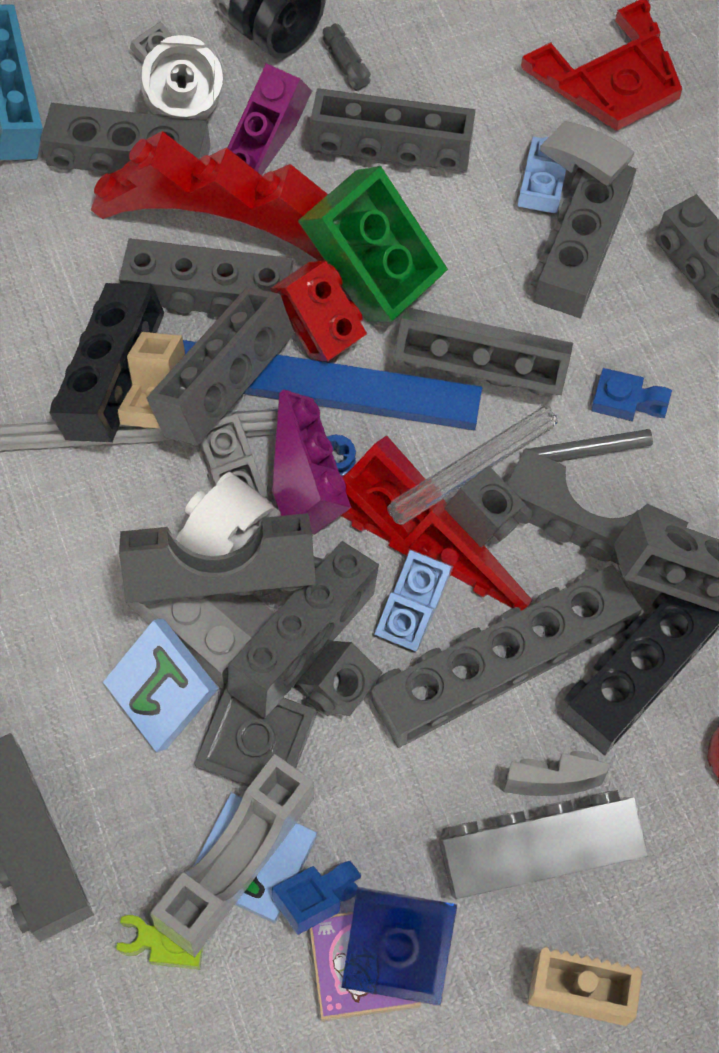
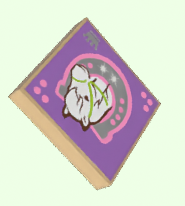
(329, 953)

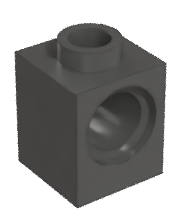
(484, 492)
(356, 674)

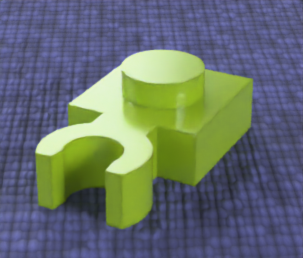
(163, 950)

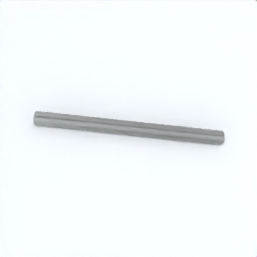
(48, 434)

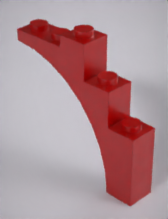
(218, 184)

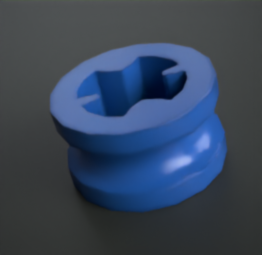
(346, 448)

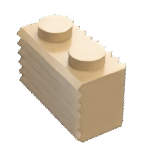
(585, 987)

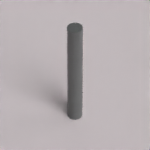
(596, 445)

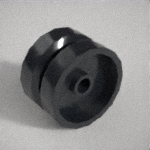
(276, 25)

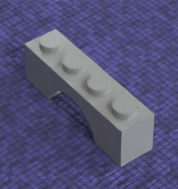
(213, 886)

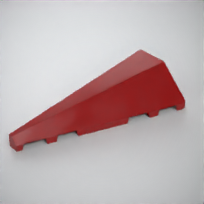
(387, 474)

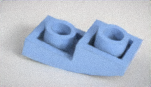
(541, 181)
(413, 600)

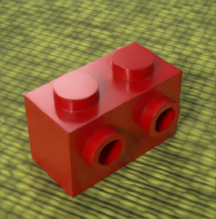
(320, 310)

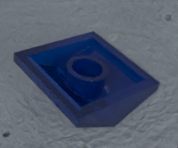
(399, 946)

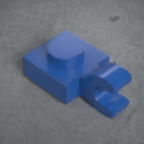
(623, 395)
(315, 898)

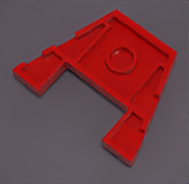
(620, 83)

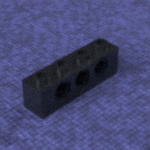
(100, 370)
(607, 721)

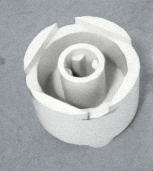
(188, 58)
(224, 517)

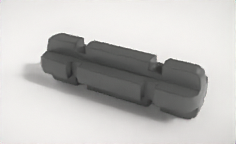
(346, 56)

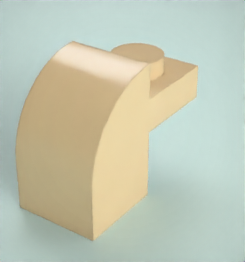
(148, 363)

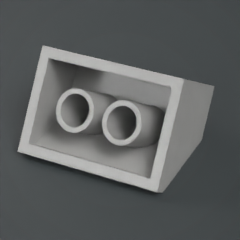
(210, 627)

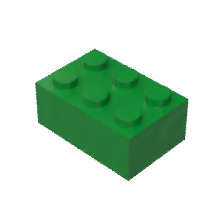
(374, 244)

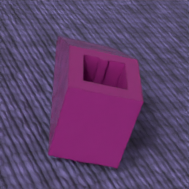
(269, 117)
(304, 464)

